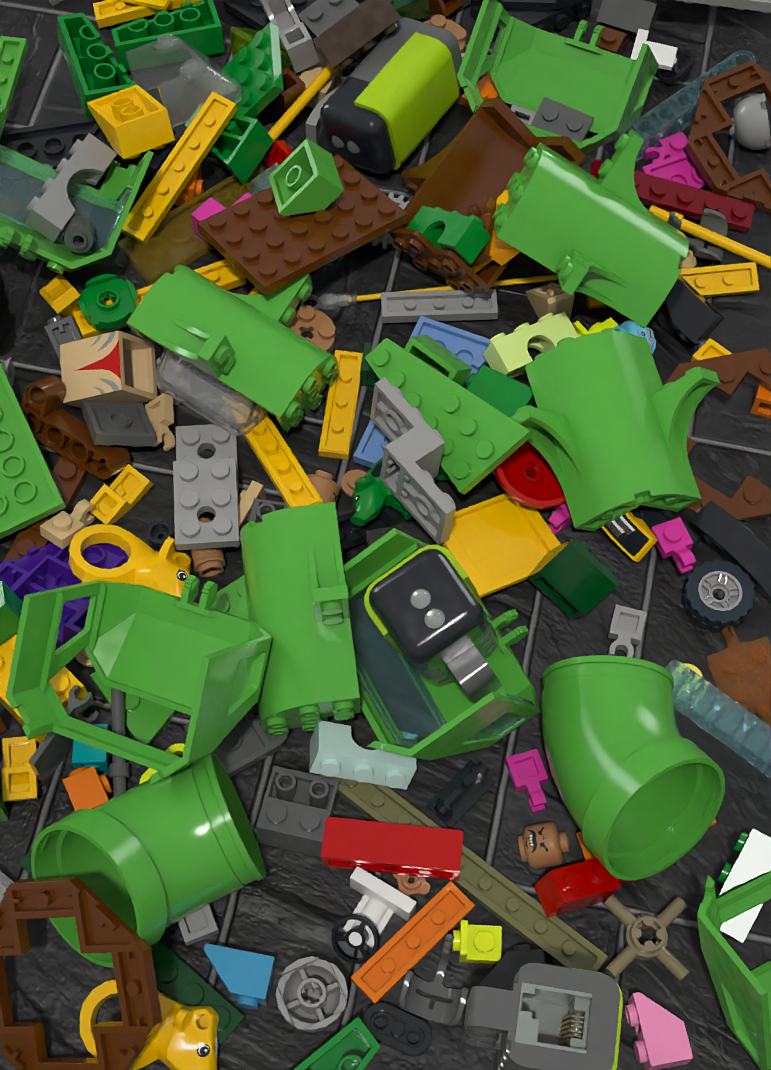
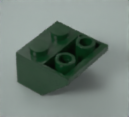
(573, 578)

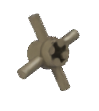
(655, 928)

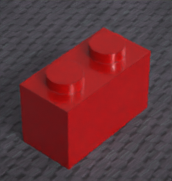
(575, 887)

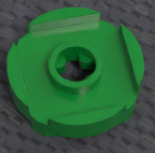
(107, 316)

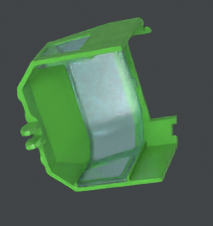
(106, 208)
(400, 703)

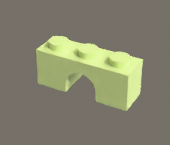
(510, 353)

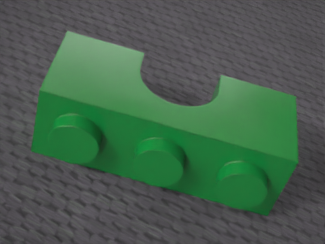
(452, 231)

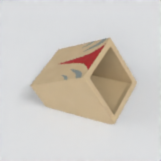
(108, 369)

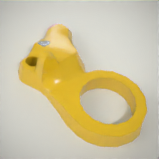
(145, 566)
(181, 1041)

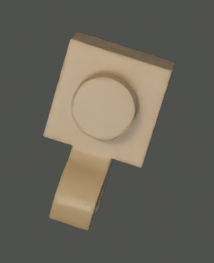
(161, 416)
(63, 526)

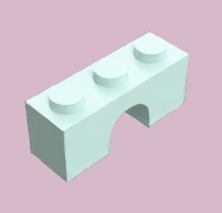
(337, 755)

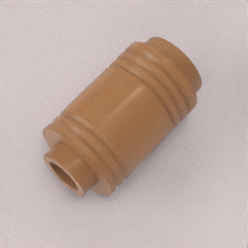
(208, 561)

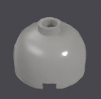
(752, 123)
(311, 994)

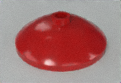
(541, 490)

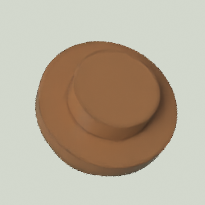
(349, 479)

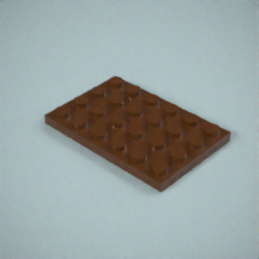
(281, 249)

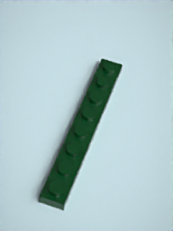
(183, 984)

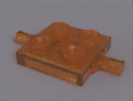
(744, 672)

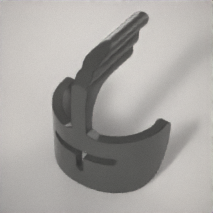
(710, 220)
(418, 1005)

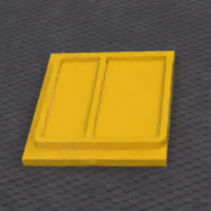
(499, 542)

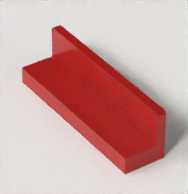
(392, 848)

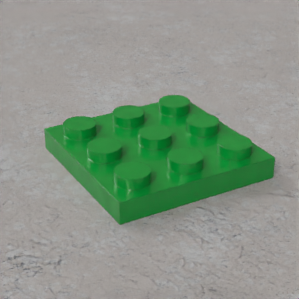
(258, 71)

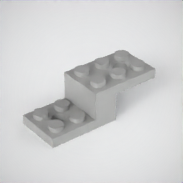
(412, 461)
(205, 487)

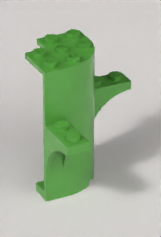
(593, 229)
(240, 340)
(613, 426)
(302, 601)

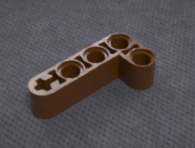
(66, 433)

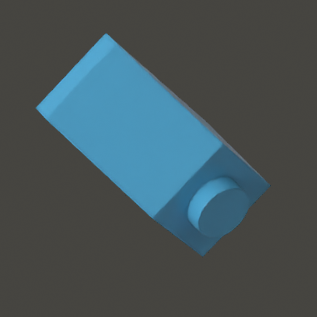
(243, 973)

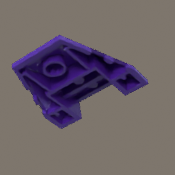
(49, 569)

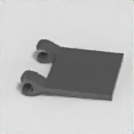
(55, 746)

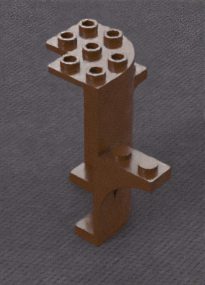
(465, 173)

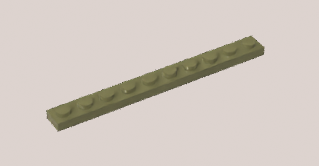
(484, 883)

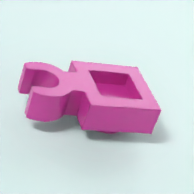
(667, 147)

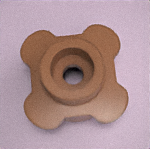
(420, 885)

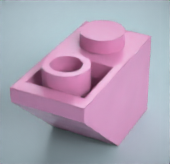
(659, 1034)

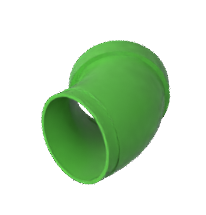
(623, 764)
(155, 851)

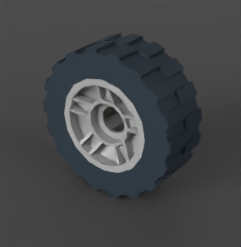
(730, 585)

